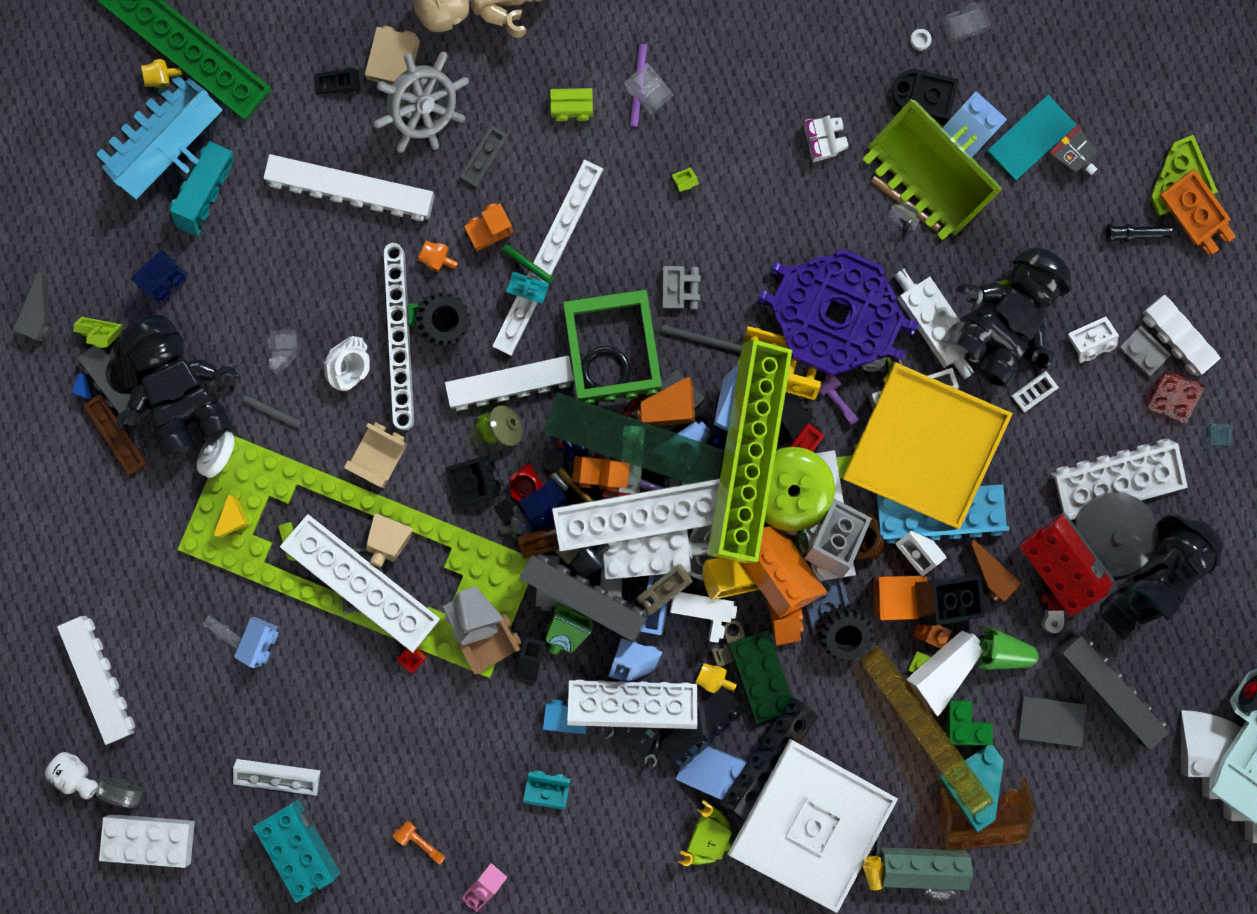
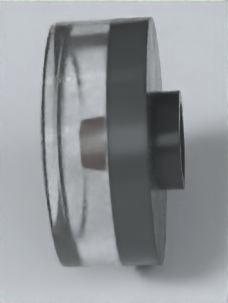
(120, 792)

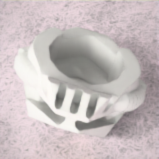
(347, 363)

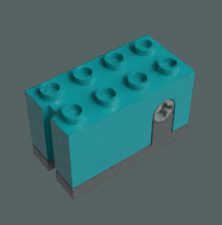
(297, 850)

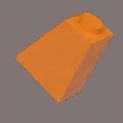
(670, 405)

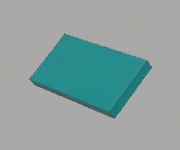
(1031, 138)

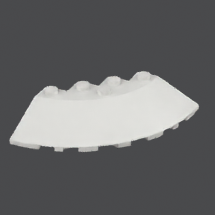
(1203, 745)

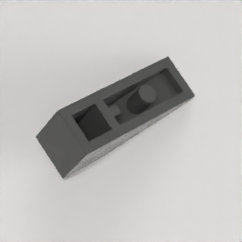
(35, 314)

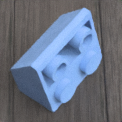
(256, 642)
(633, 661)

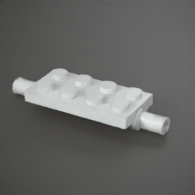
(934, 317)
(651, 555)

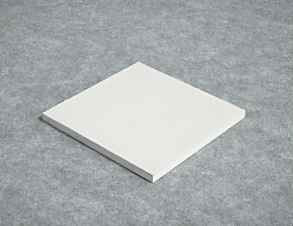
(812, 826)

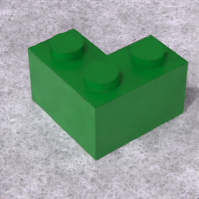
(962, 729)

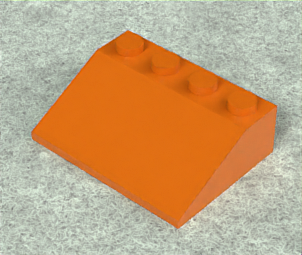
(784, 574)

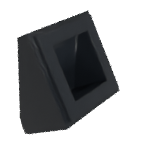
(505, 509)

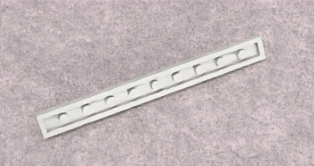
(550, 253)

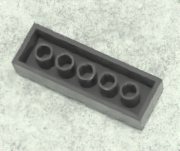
(583, 597)
(1111, 691)

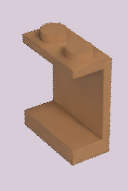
(492, 649)

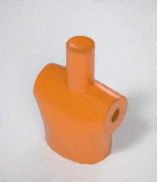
(435, 255)

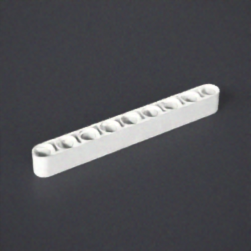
(398, 326)

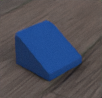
(82, 386)

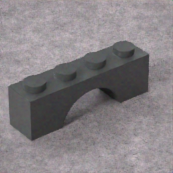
(99, 364)

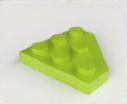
(1181, 158)

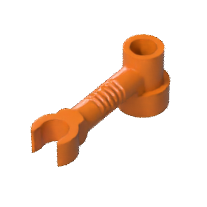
(407, 833)

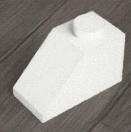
(921, 552)

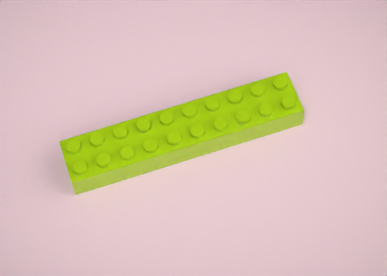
(750, 452)

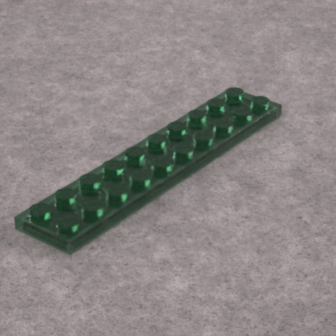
(633, 441)

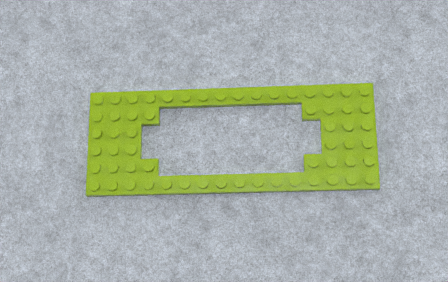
(259, 473)

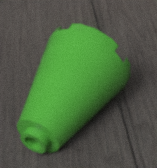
(1005, 651)

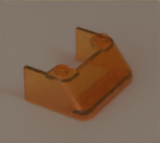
(1011, 823)

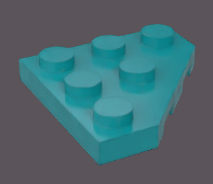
(988, 768)

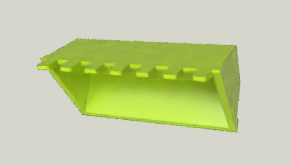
(933, 168)

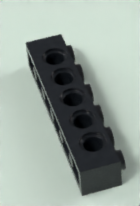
(791, 724)

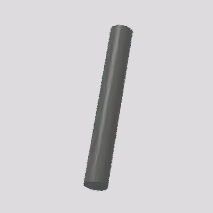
(272, 411)

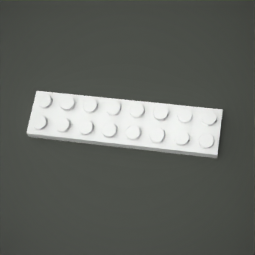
(636, 515)
(360, 583)

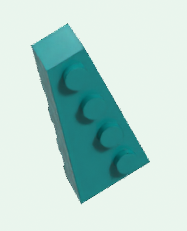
(201, 188)

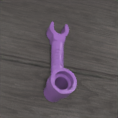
(828, 387)

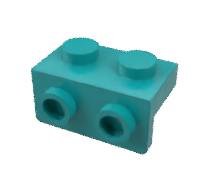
(546, 790)

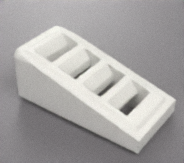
(1016, 396)

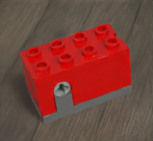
(1067, 564)

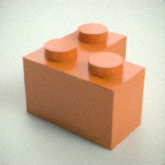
(490, 227)
(602, 472)
(787, 628)

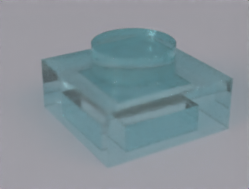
(1220, 434)

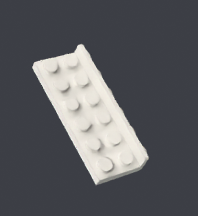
(1139, 473)
(632, 704)

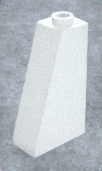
(945, 671)

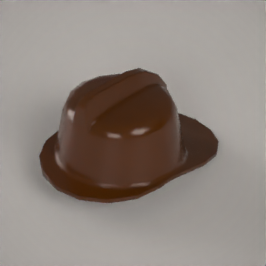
(872, 542)

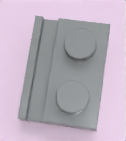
(1144, 351)

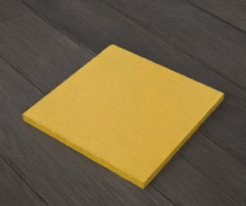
(927, 445)

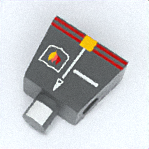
(1074, 153)

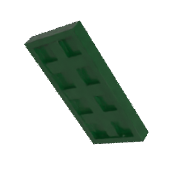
(760, 675)

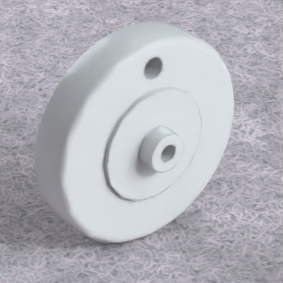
(215, 453)

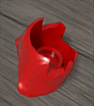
(524, 482)

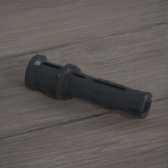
(1129, 232)

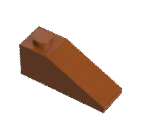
(995, 577)

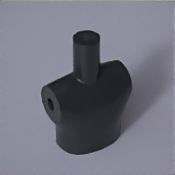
(589, 559)

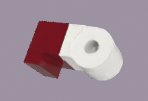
(1054, 612)

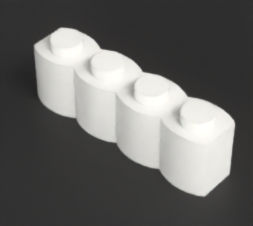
(1180, 335)

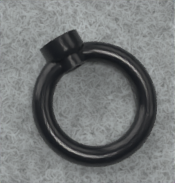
(626, 369)

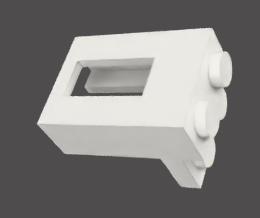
(703, 607)

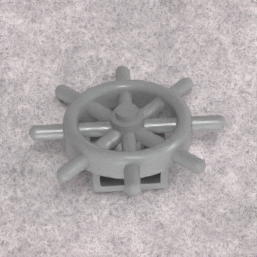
(414, 97)

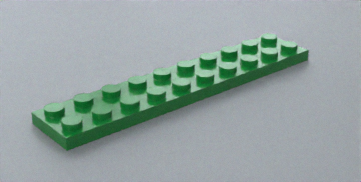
(192, 52)

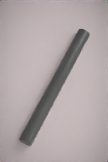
(701, 339)

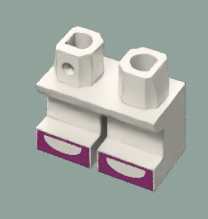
(822, 137)

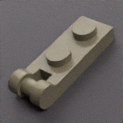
(664, 589)

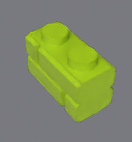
(572, 104)

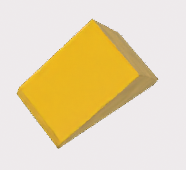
(231, 518)

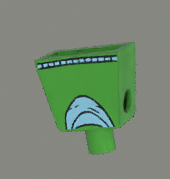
(567, 629)

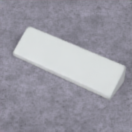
(276, 775)

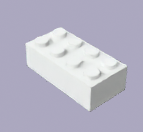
(146, 840)

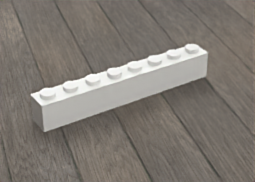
(349, 186)

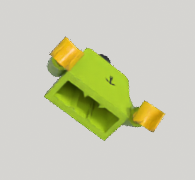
(709, 837)

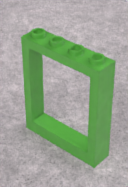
(626, 390)

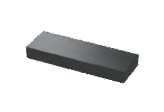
(484, 156)

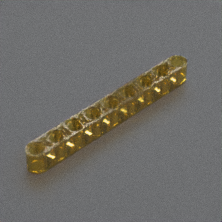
(927, 730)

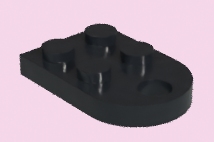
(931, 91)

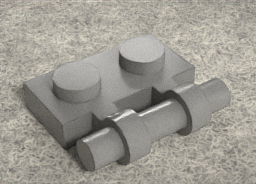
(674, 287)

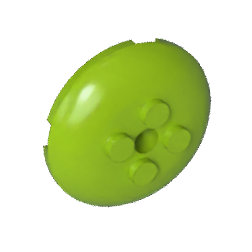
(815, 493)

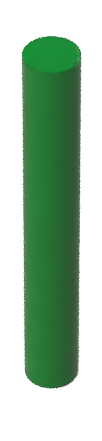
(527, 264)

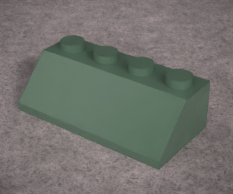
(926, 868)

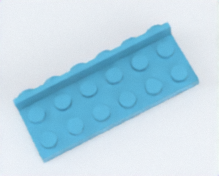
(984, 515)

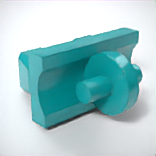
(527, 287)

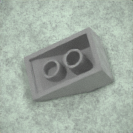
(838, 539)

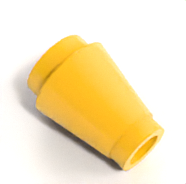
(873, 871)

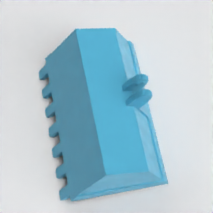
(160, 137)

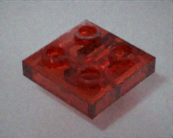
(1175, 396)

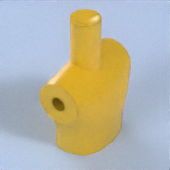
(158, 74)
(713, 678)

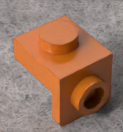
(932, 634)

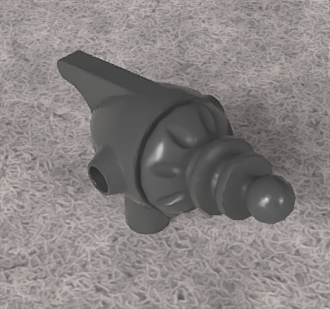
(519, 525)

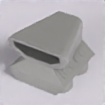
(471, 616)

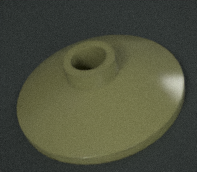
(505, 425)

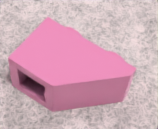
(484, 887)

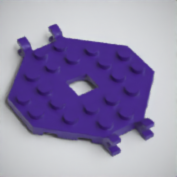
(847, 281)

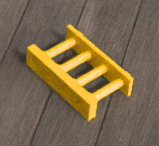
(796, 384)

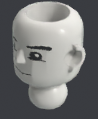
(70, 774)

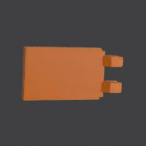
(1197, 211)

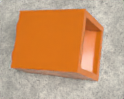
(896, 597)

